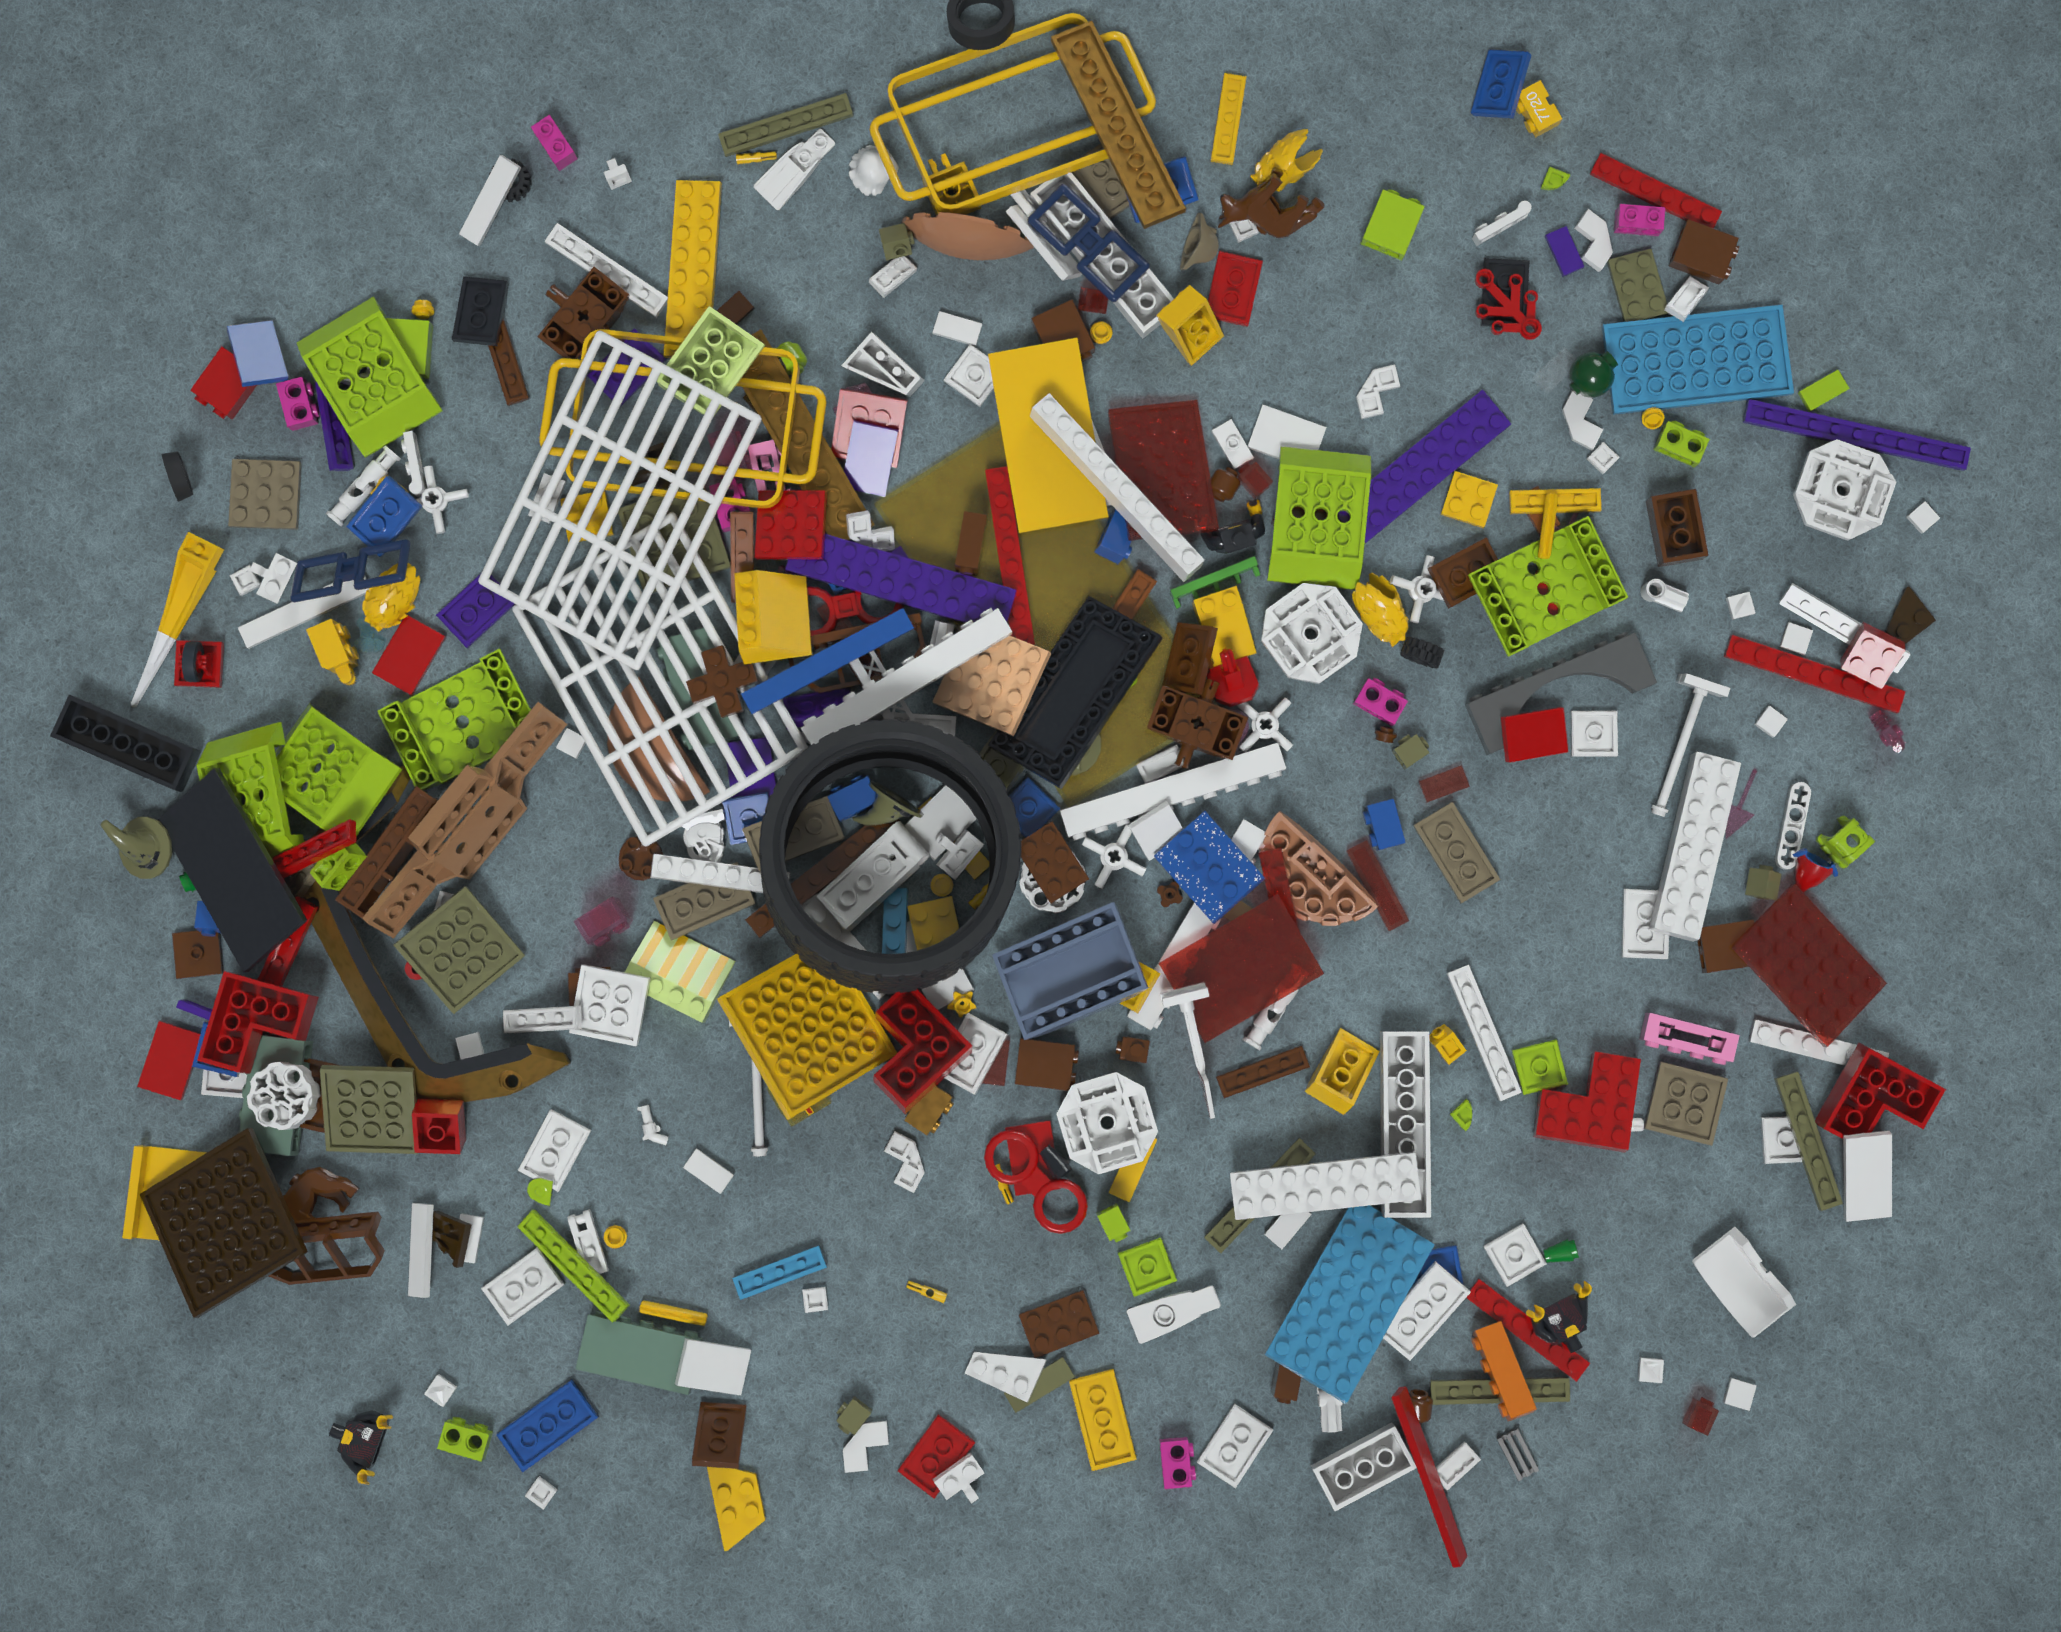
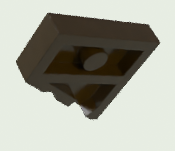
(1909, 617)
(451, 1236)

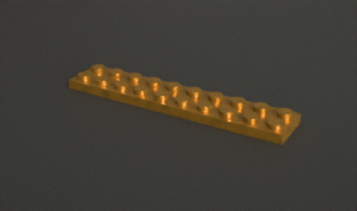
(1118, 124)
(773, 409)

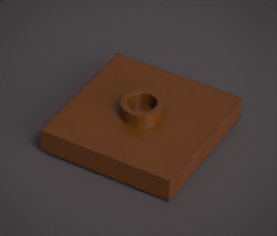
(197, 954)

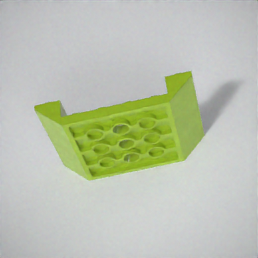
(385, 402)
(1312, 548)
(1577, 579)
(428, 731)
(251, 765)
(350, 777)

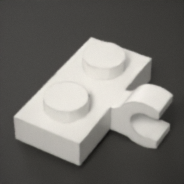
(275, 577)
(958, 853)
(959, 1478)

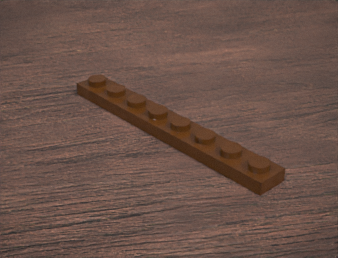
(822, 873)

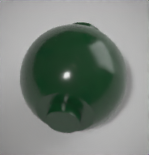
(1592, 374)

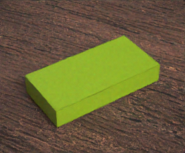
(1823, 390)

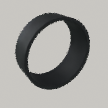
(177, 475)

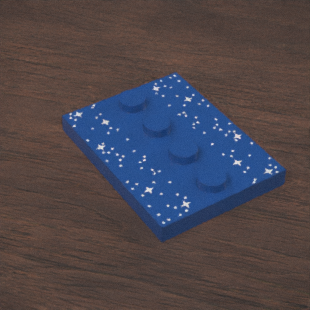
(1209, 867)

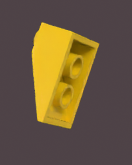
(1190, 324)
(1226, 612)
(1342, 1072)

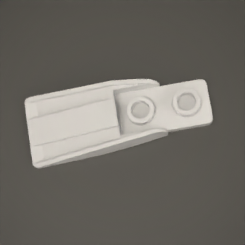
(793, 169)
(1171, 1312)

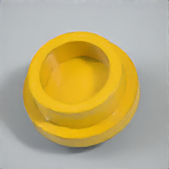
(422, 309)
(1101, 332)
(1652, 418)
(941, 885)
(615, 1236)

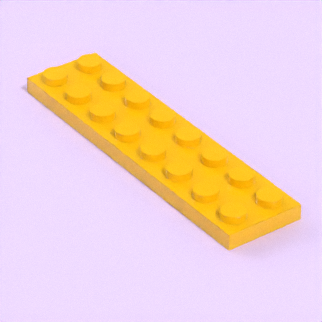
(692, 256)

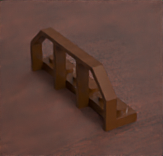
(822, 641)
(386, 855)
(327, 1230)

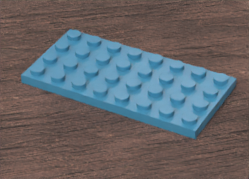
(1699, 360)
(1349, 1301)

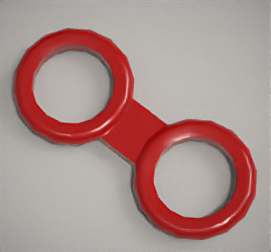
(843, 607)
(1035, 1181)

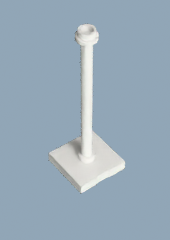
(1701, 689)
(759, 1149)

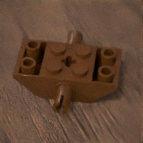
(593, 297)
(1220, 728)

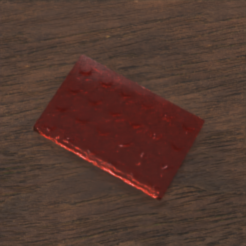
(1167, 461)
(1809, 965)
(1243, 967)

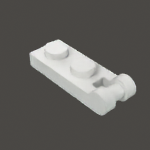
(1501, 223)
(414, 463)
(588, 1241)

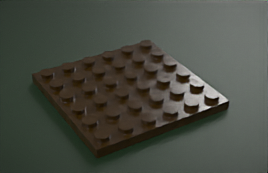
(223, 1222)

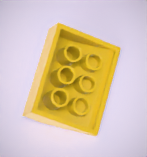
(772, 616)

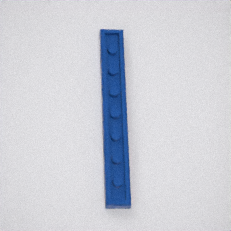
(827, 661)

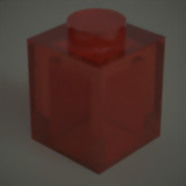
(1092, 300)
(1254, 479)
(1701, 1415)

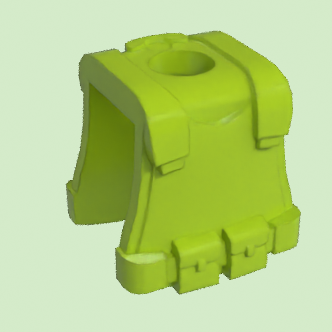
(1837, 846)

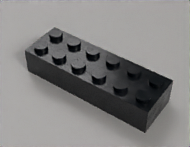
(125, 743)

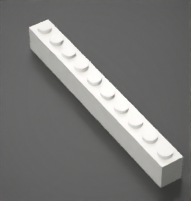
(1116, 487)
(911, 677)
(1174, 789)
(1194, 927)

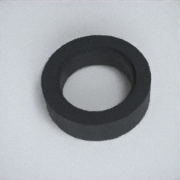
(985, 38)

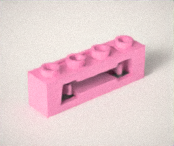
(765, 451)
(1726, 1047)

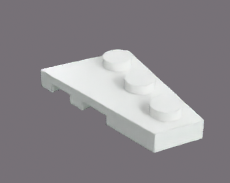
(1007, 1373)

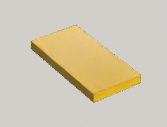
(1102, 1419)

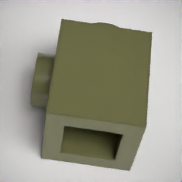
(896, 241)
(1410, 750)
(1763, 883)
(852, 1415)

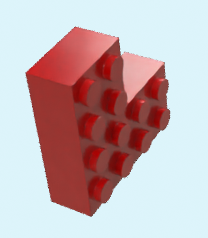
(244, 1011)
(928, 1053)
(1872, 1085)
(1600, 1117)

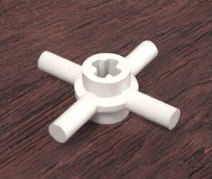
(441, 504)
(1414, 588)
(1266, 733)
(1105, 859)

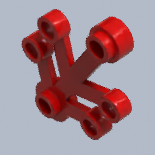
(1510, 307)

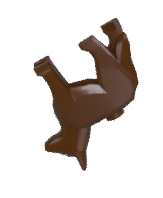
(1264, 210)
(314, 1183)

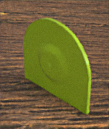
(540, 1190)

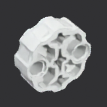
(1031, 888)
(281, 1079)

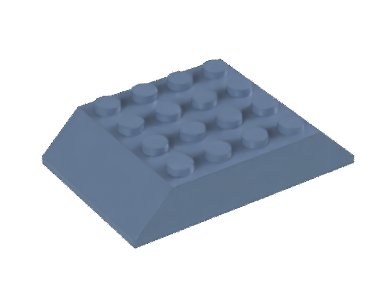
(1070, 972)

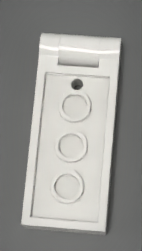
(873, 876)

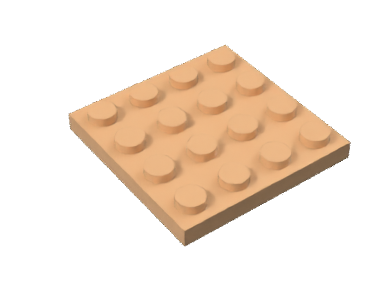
(995, 684)

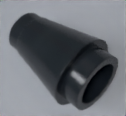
(1055, 1162)

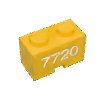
(1536, 110)

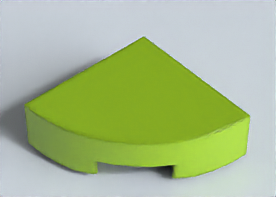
(1554, 179)
(1463, 1115)

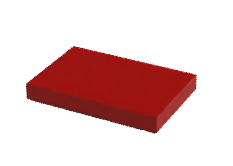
(1234, 288)
(409, 655)
(1534, 734)
(169, 1061)
(1019, 1155)
(934, 1453)

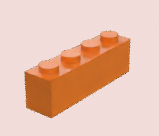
(1504, 1371)

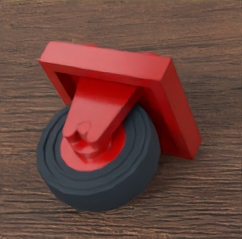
(199, 664)

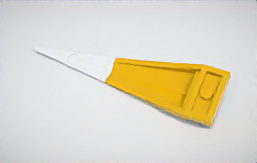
(189, 581)

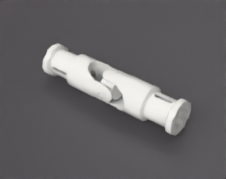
(366, 482)
(1263, 1025)

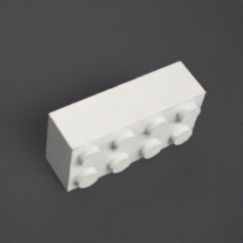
(1363, 1466)

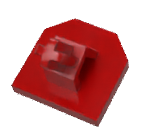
(1236, 679)

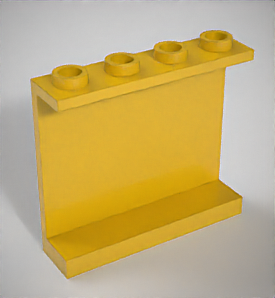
(147, 1169)

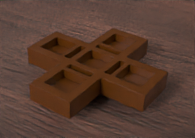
(722, 681)

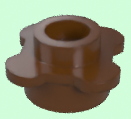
(1172, 888)

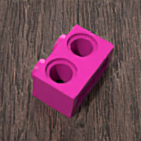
(554, 142)
(1639, 220)
(293, 405)
(725, 509)
(1377, 707)
(1171, 1463)

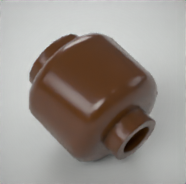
(1224, 484)
(1422, 1404)

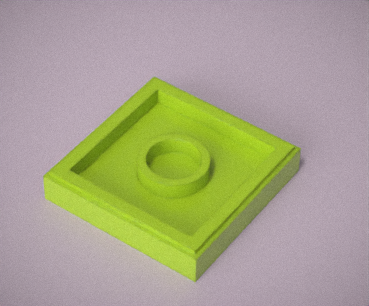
(1539, 1067)
(1147, 1267)

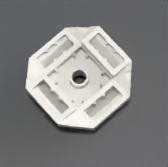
(1866, 487)
(1316, 609)
(1104, 1148)

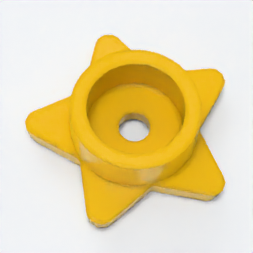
(964, 1008)

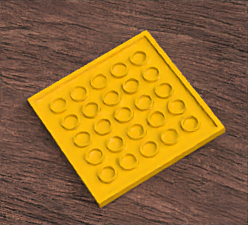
(805, 1033)

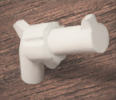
(651, 1128)

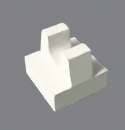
(617, 174)

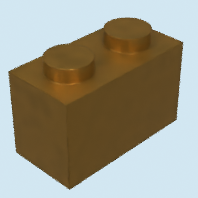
(927, 1111)

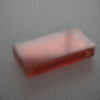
(1444, 784)
(997, 1072)

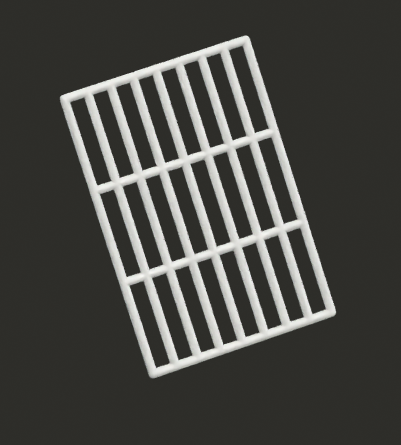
(598, 541)
(681, 716)

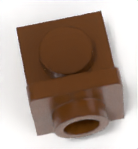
(1133, 1049)

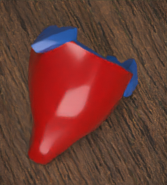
(1812, 870)

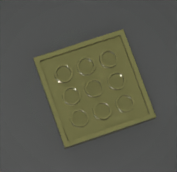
(711, 549)
(459, 949)
(368, 1108)

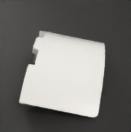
(1742, 1283)

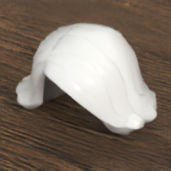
(868, 171)

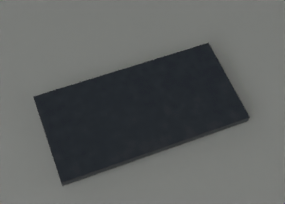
(1078, 691)
(232, 870)

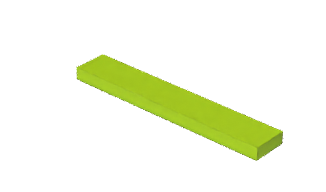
(573, 1266)

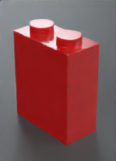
(222, 386)

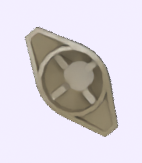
(1200, 244)

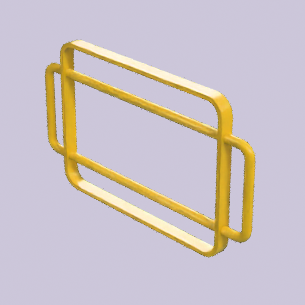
(932, 189)
(780, 477)

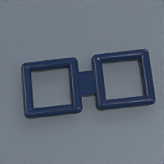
(1088, 242)
(350, 569)

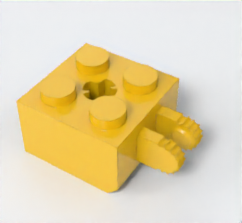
(964, 190)
(334, 649)

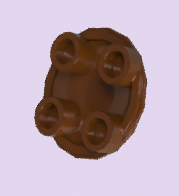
(636, 859)

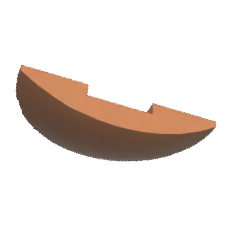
(966, 236)
(658, 747)
(1318, 881)

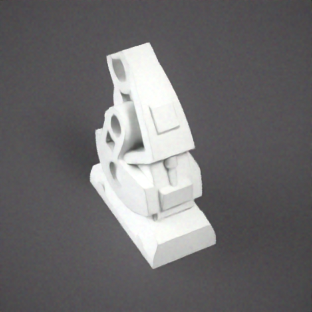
(706, 836)

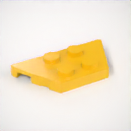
(736, 1503)

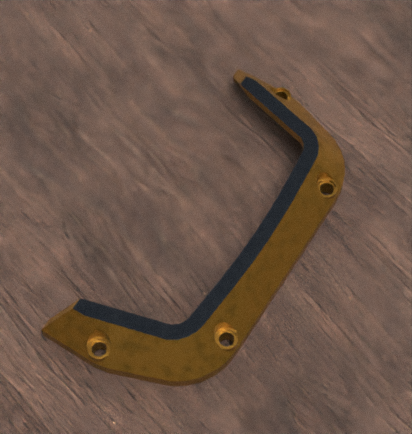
(463, 1079)

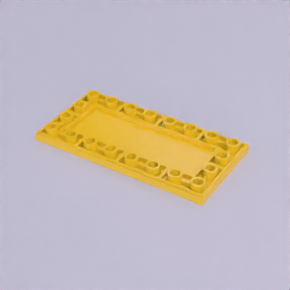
(1043, 480)

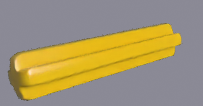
(1548, 525)
(673, 1313)

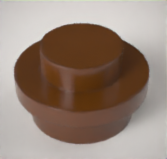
(1385, 734)

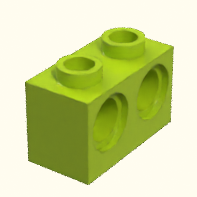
(1680, 449)
(338, 868)
(1113, 1223)
(464, 1446)

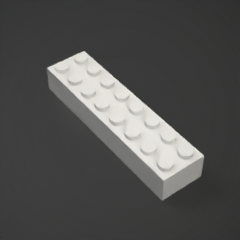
(1112, 265)
(1695, 846)
(1406, 1111)
(1325, 1185)

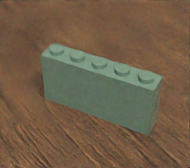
(683, 697)
(272, 1050)
(633, 1351)

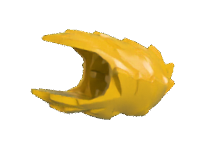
(1283, 157)
(390, 603)
(1381, 609)

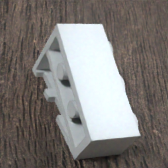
(881, 364)

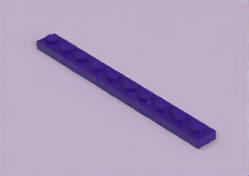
(1857, 434)

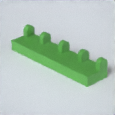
(1213, 579)

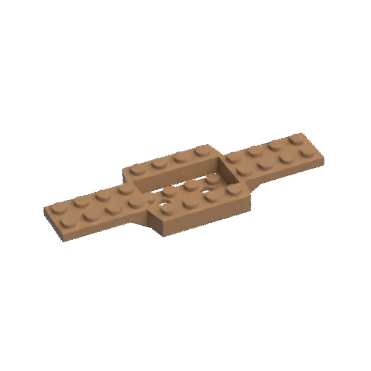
(477, 831)

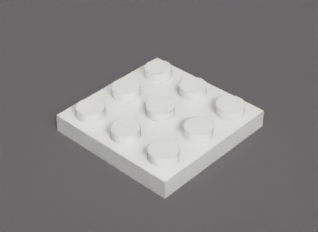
(611, 1004)

